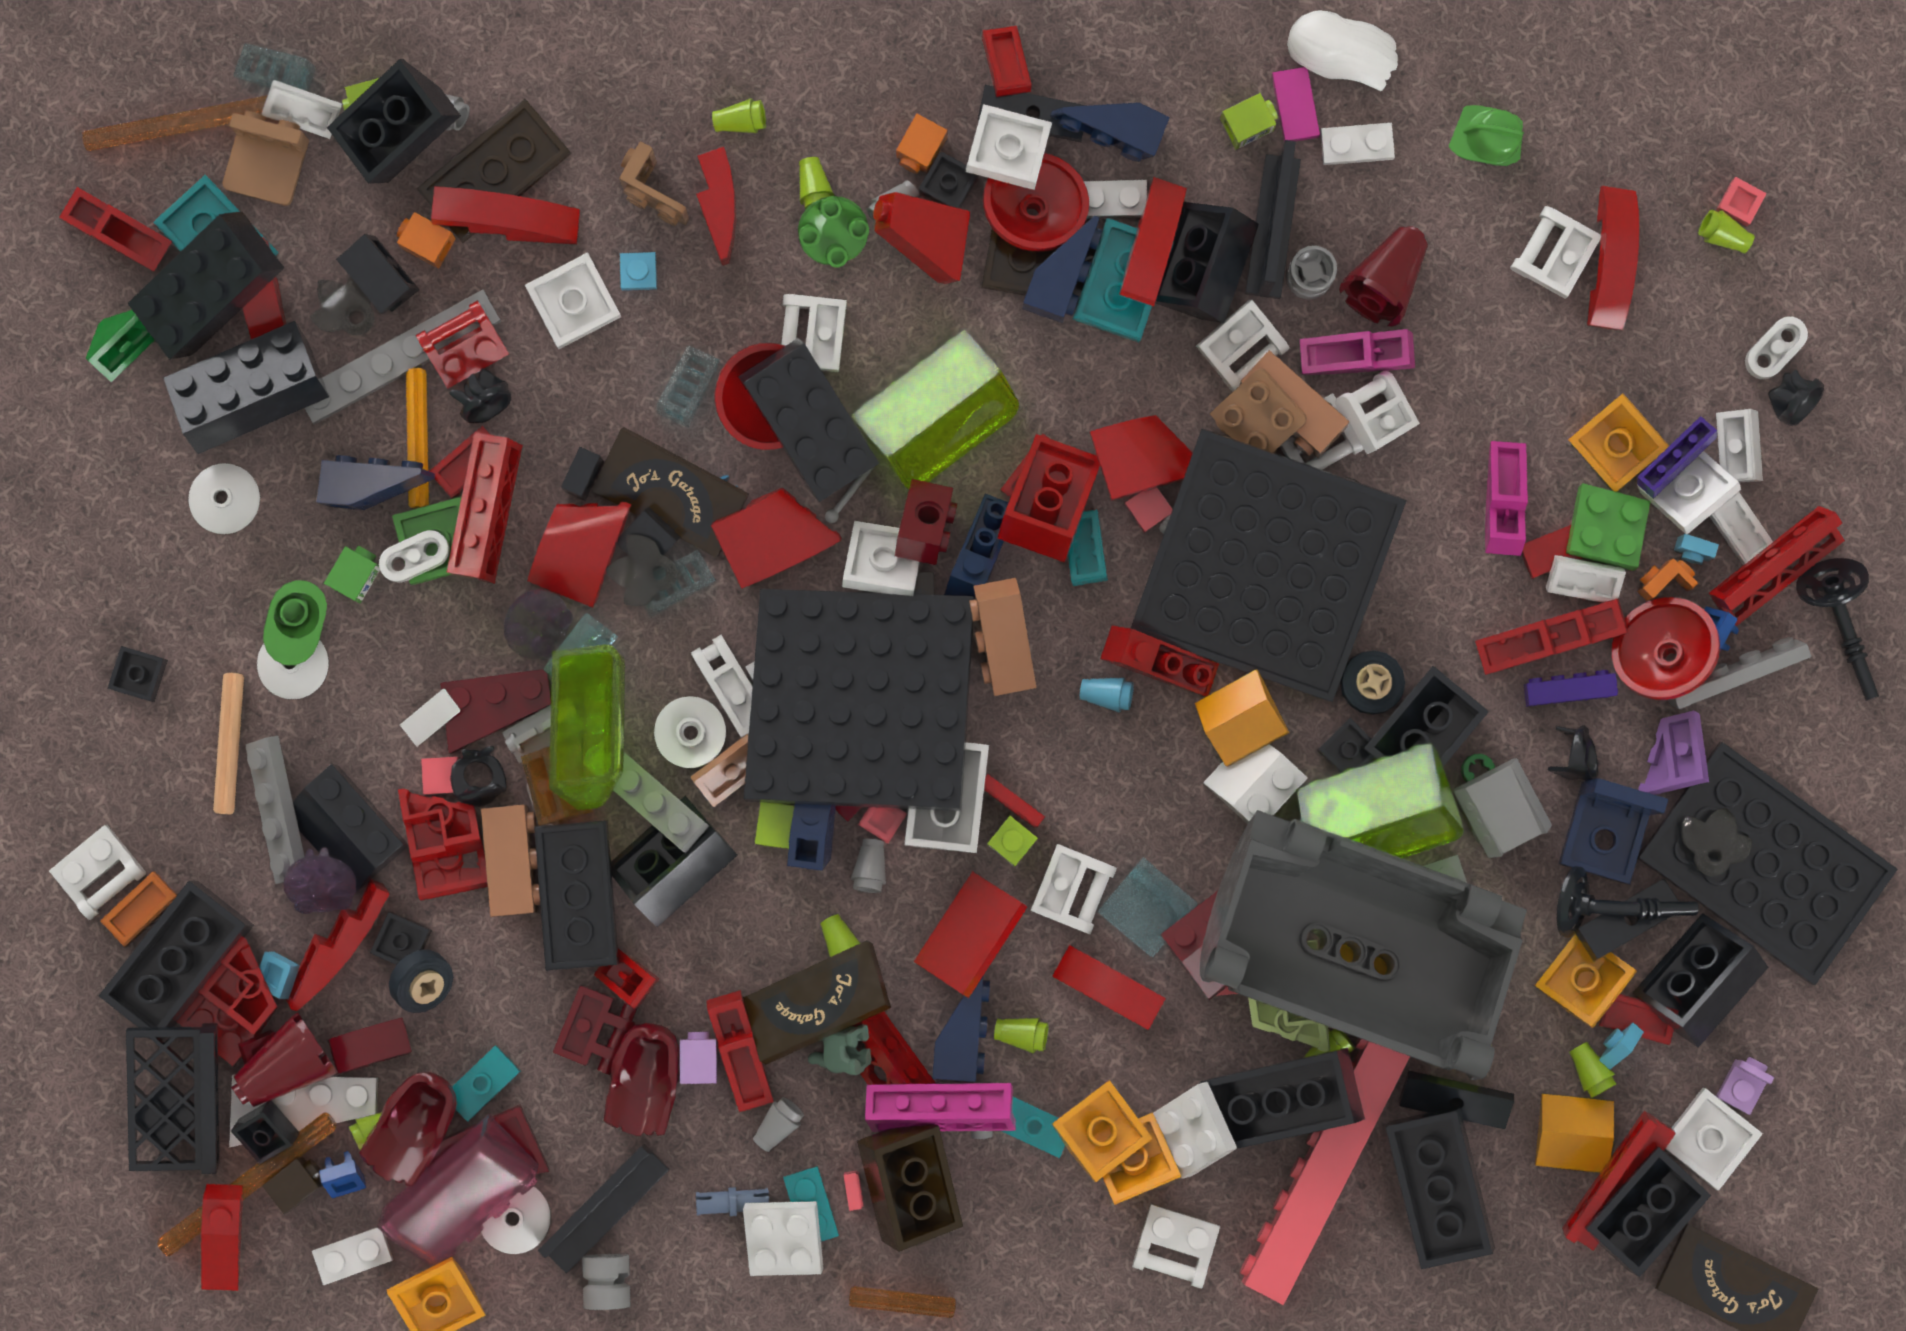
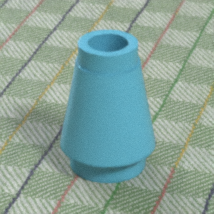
(1108, 693)

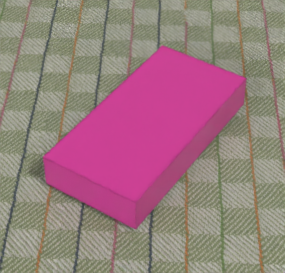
(1295, 104)

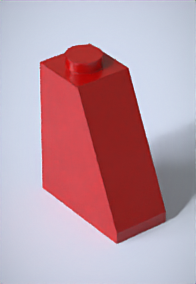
(925, 233)

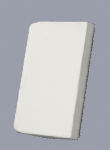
(1740, 444)

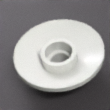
(239, 507)
(295, 682)
(676, 718)
(528, 1233)

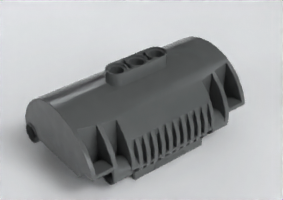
(1440, 937)

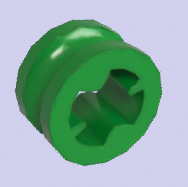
(1486, 763)

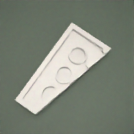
(339, 1096)

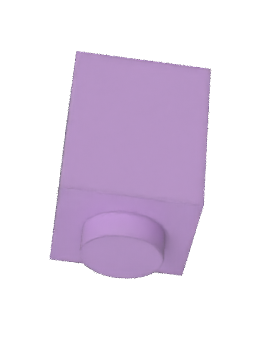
(698, 1059)

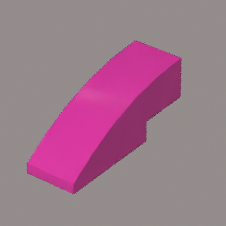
(1357, 352)
(1506, 498)

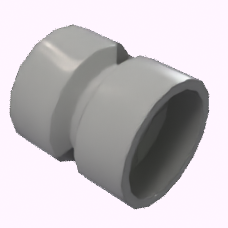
(1311, 272)
(606, 1281)

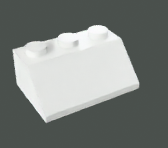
(950, 828)

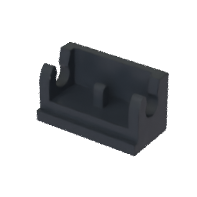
(377, 274)

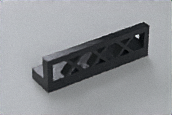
(604, 1209)

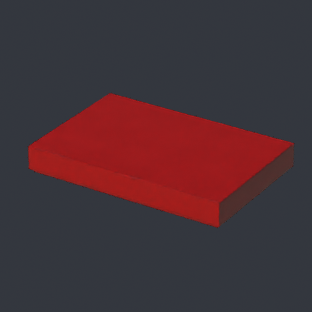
(970, 934)

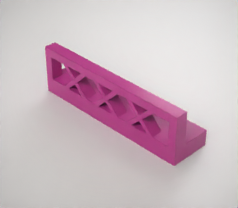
(946, 1105)

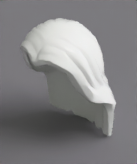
(1343, 48)

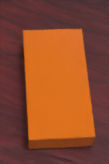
(139, 909)

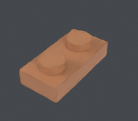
(723, 773)

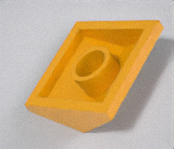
(1618, 442)
(1241, 718)
(1582, 985)
(1101, 1131)
(1575, 1133)
(1145, 1168)
(437, 1299)

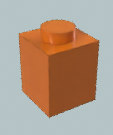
(921, 144)
(425, 240)

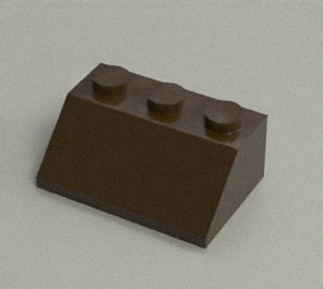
(910, 1185)

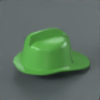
(1488, 136)
(294, 622)

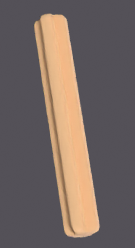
(228, 743)

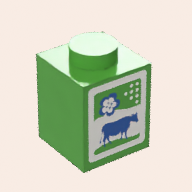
(353, 573)

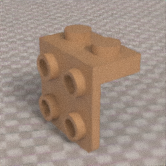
(265, 158)
(638, 167)
(1259, 413)

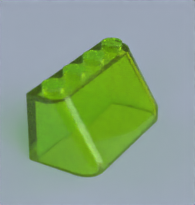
(938, 410)
(587, 724)
(1390, 804)

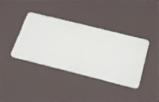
(430, 717)

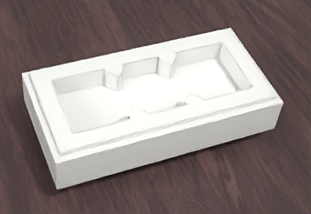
(301, 107)
(1741, 528)
(1585, 579)

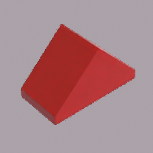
(628, 979)

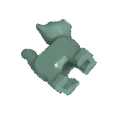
(841, 1053)

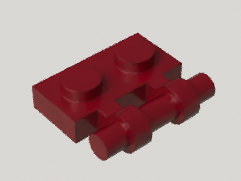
(584, 1025)

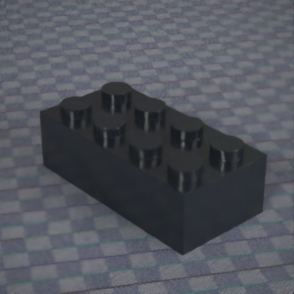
(205, 285)
(245, 387)
(808, 419)
(175, 958)
(1289, 1098)
(1440, 1187)

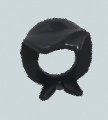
(482, 397)
(1795, 397)
(1582, 756)
(477, 795)

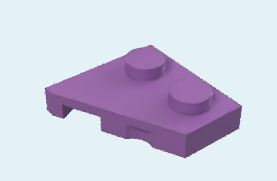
(1677, 756)

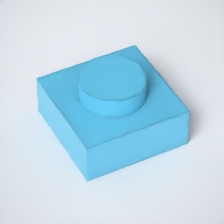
(638, 271)
(1695, 549)
(279, 974)
(1620, 1045)

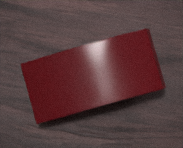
(369, 1045)

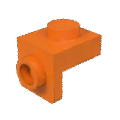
(1656, 579)

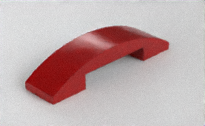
(1617, 258)

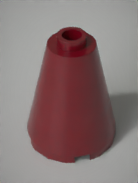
(1386, 278)
(283, 1065)

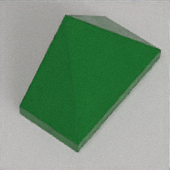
(118, 343)

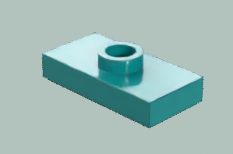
(1087, 552)
(483, 1082)
(1036, 1128)

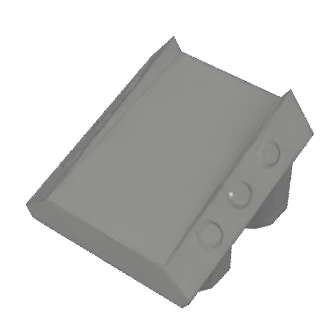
(1502, 809)

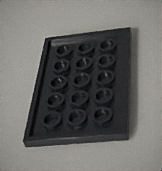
(1799, 884)

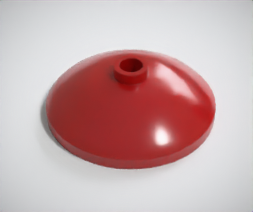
(1057, 197)
(734, 404)
(1662, 629)

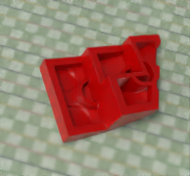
(1139, 456)
(771, 536)
(578, 549)
(437, 834)
(235, 1000)

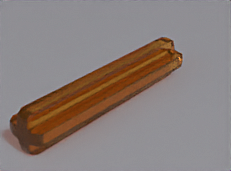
(902, 1302)

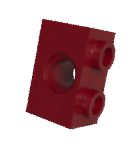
(925, 504)

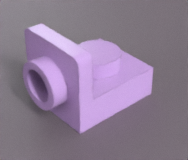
(1744, 1084)

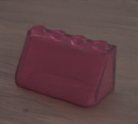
(459, 1193)

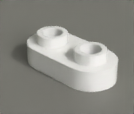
(1775, 348)
(415, 557)

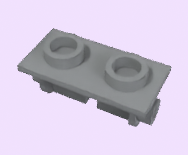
(529, 734)

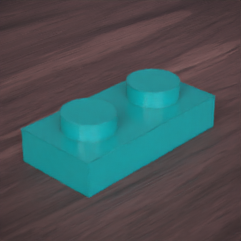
(809, 1187)

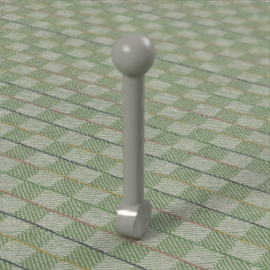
(832, 515)

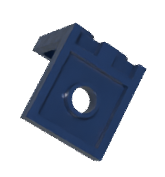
(1614, 809)

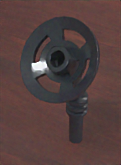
(1836, 597)
(1584, 905)

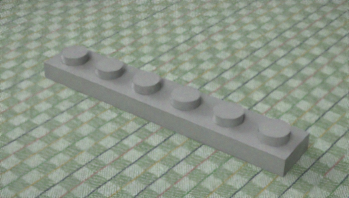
(390, 361)

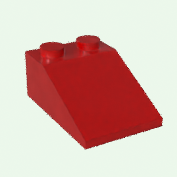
(1049, 498)

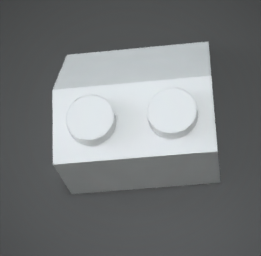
(1256, 782)

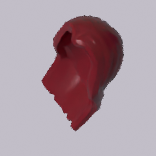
(643, 1081)
(410, 1128)

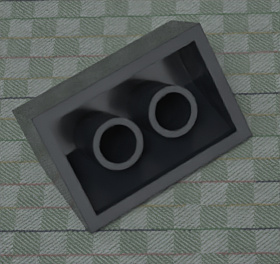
(393, 122)
(1206, 260)
(1432, 713)
(343, 820)
(662, 876)
(1701, 979)
(1647, 1212)

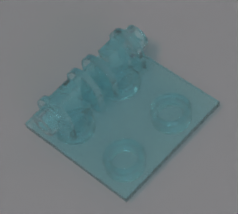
(1146, 906)

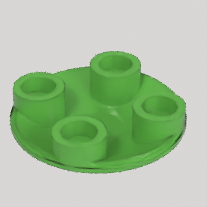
(833, 230)

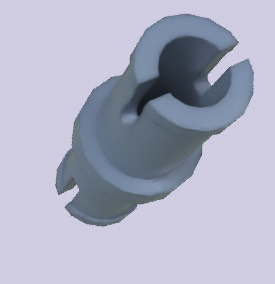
(729, 1201)

